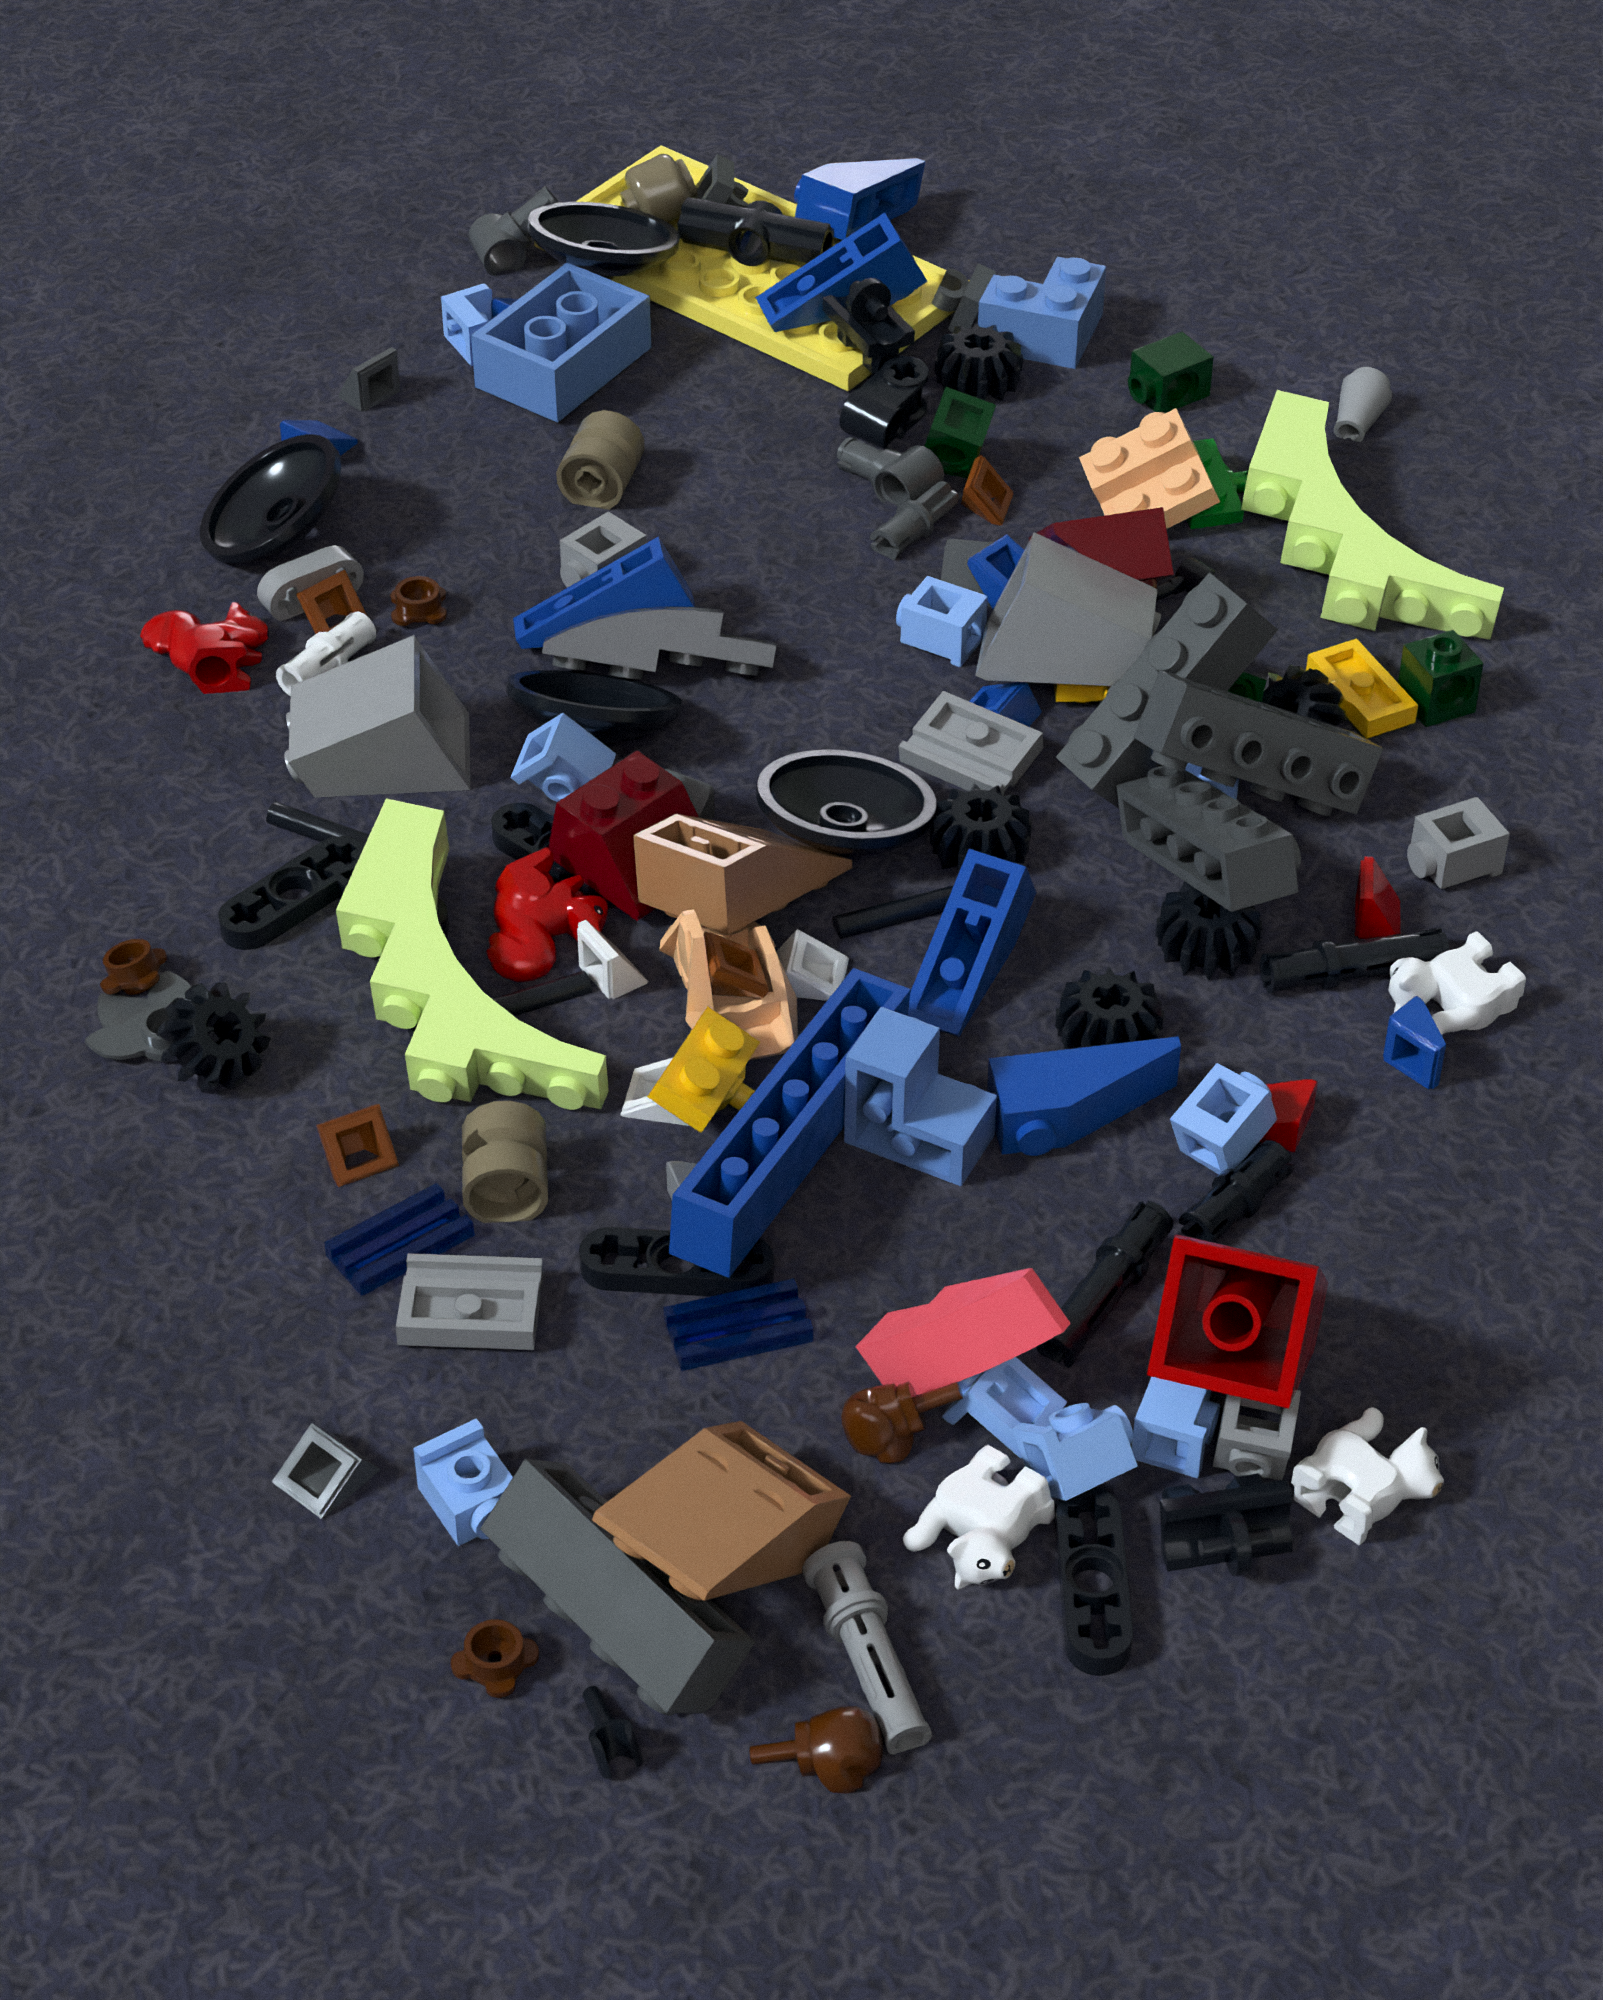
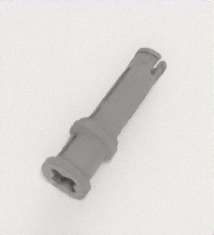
(859, 1622)

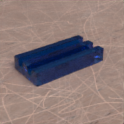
(393, 1230)
(736, 1314)

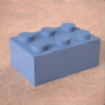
(561, 341)

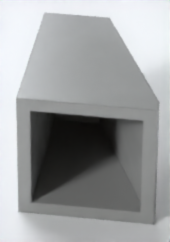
(1066, 620)
(379, 727)

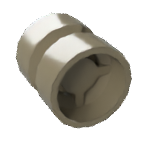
(600, 460)
(504, 1162)

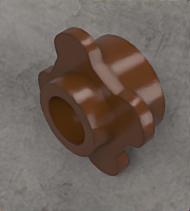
(418, 601)
(132, 967)
(490, 1639)

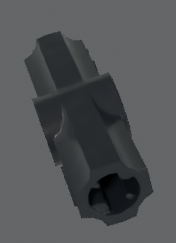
(753, 232)

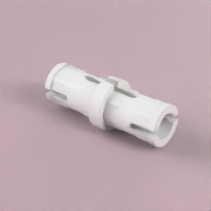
(328, 650)

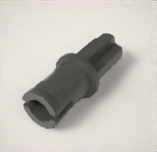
(913, 520)

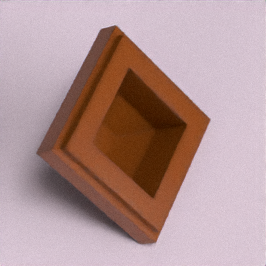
(981, 486)
(328, 598)
(734, 968)
(354, 1133)

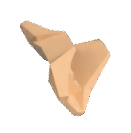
(767, 1019)

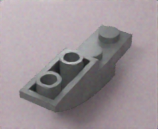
(633, 639)

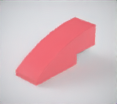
(963, 1331)

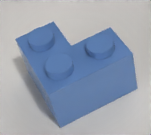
(1048, 318)
(909, 1110)

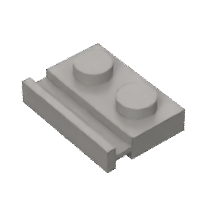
(970, 745)
(470, 1301)

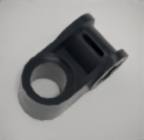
(887, 402)

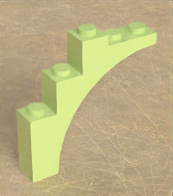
(1332, 536)
(460, 1030)

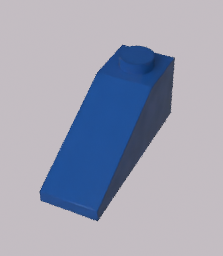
(858, 192)
(867, 253)
(634, 581)
(971, 940)
(1069, 1093)

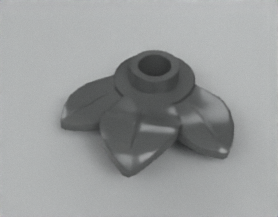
(133, 1022)

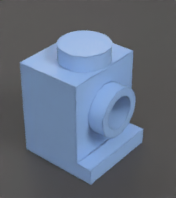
(943, 619)
(561, 758)
(1224, 1118)
(1174, 1426)
(1078, 1448)
(461, 1479)

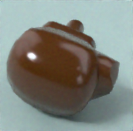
(884, 1417)
(835, 1745)

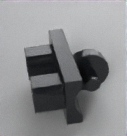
(869, 322)
(1225, 1524)

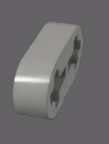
(281, 584)

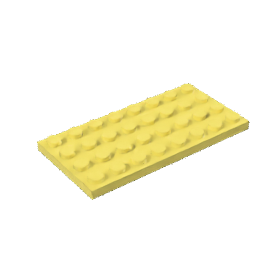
(722, 292)

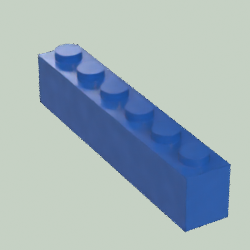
(776, 1133)

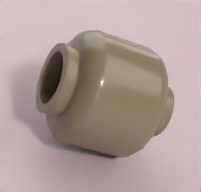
(659, 187)

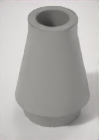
(1362, 401)

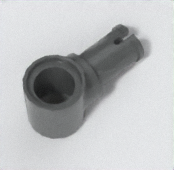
(503, 238)
(891, 473)

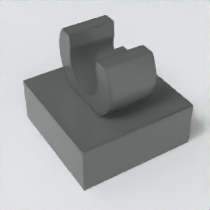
(719, 184)
(961, 295)

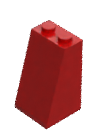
(1237, 1321)

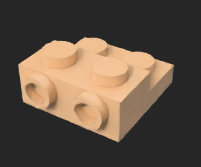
(1150, 470)

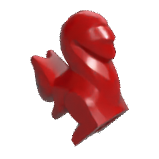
(209, 650)
(534, 910)

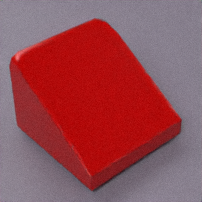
(1375, 903)
(1293, 1107)

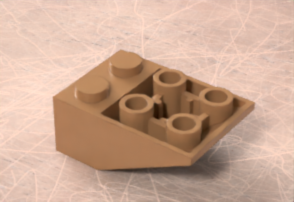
(726, 870)
(725, 1513)

